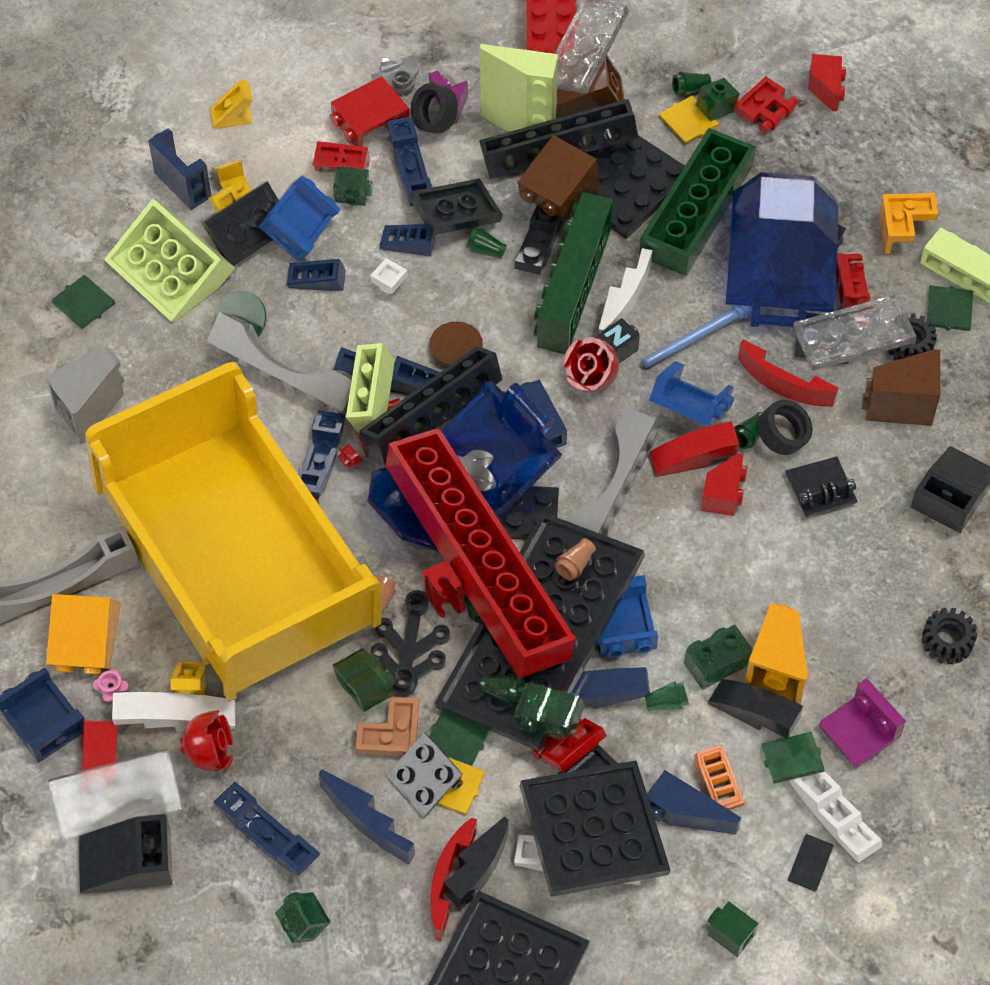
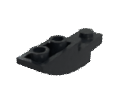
(538, 242)

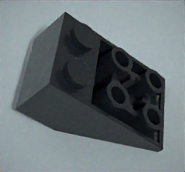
(952, 489)
(126, 855)

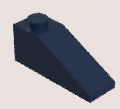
(686, 807)

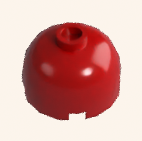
(591, 364)
(207, 741)

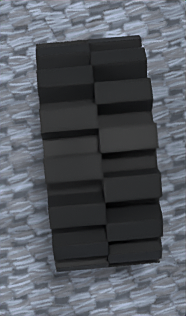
(924, 332)
(949, 621)

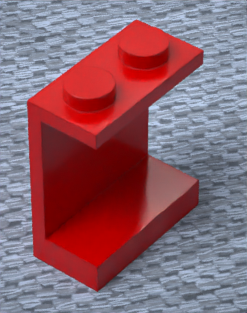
(367, 110)

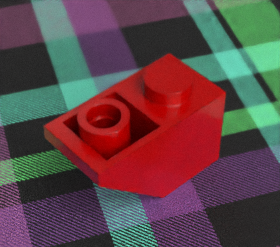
(826, 78)
(722, 486)

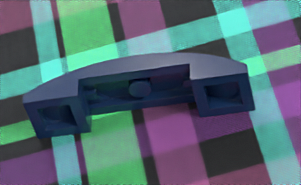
(408, 156)
(322, 451)
(264, 830)

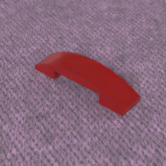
(815, 393)
(440, 908)

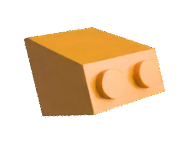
(82, 632)
(779, 654)

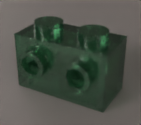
(717, 656)

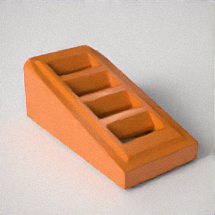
(710, 756)

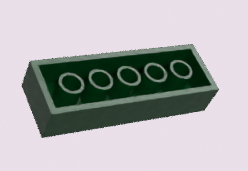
(697, 201)
(573, 273)

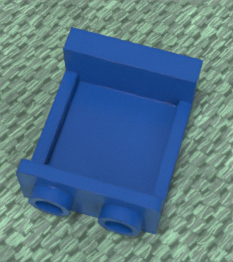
(299, 217)
(689, 399)
(631, 625)

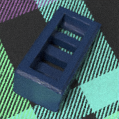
(415, 246)
(333, 277)

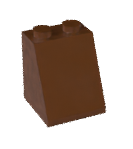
(604, 90)
(559, 178)
(904, 390)

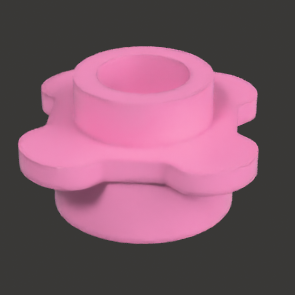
(110, 677)

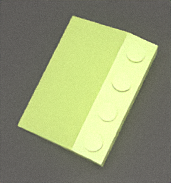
(517, 86)
(168, 261)

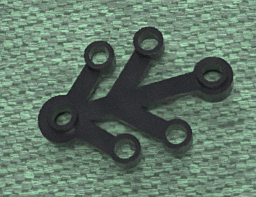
(410, 647)

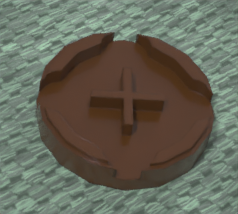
(453, 341)

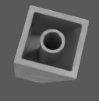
(86, 390)

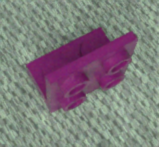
(863, 724)

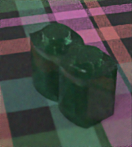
(364, 679)
(548, 710)

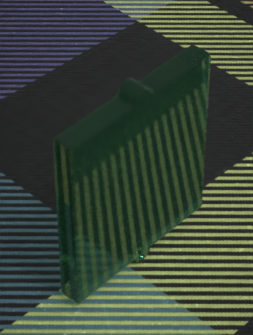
(83, 301)
(950, 307)
(458, 738)
(792, 757)

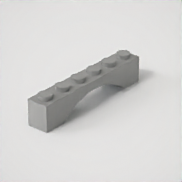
(240, 339)
(631, 439)
(101, 559)

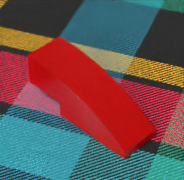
(695, 449)

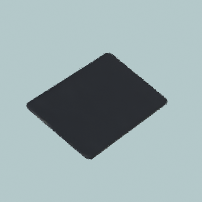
(810, 862)

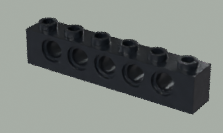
(583, 130)
(431, 403)

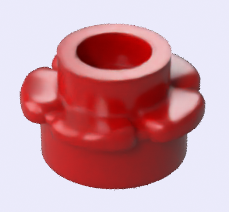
(349, 456)

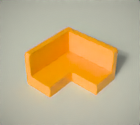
(900, 211)

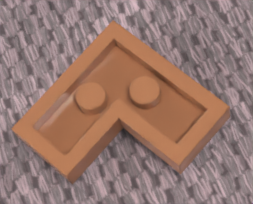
(391, 737)

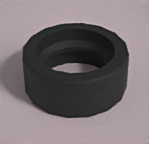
(420, 106)
(796, 416)

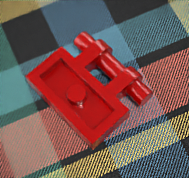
(760, 99)
(566, 752)

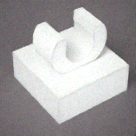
(388, 276)

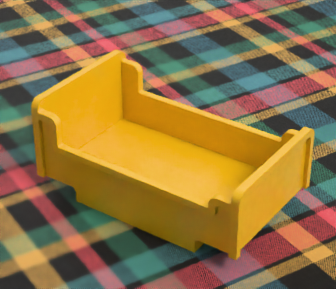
(229, 529)

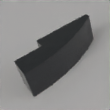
(757, 706)
(477, 864)

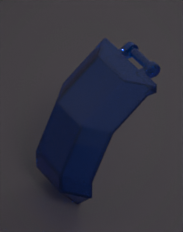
(783, 247)
(485, 424)

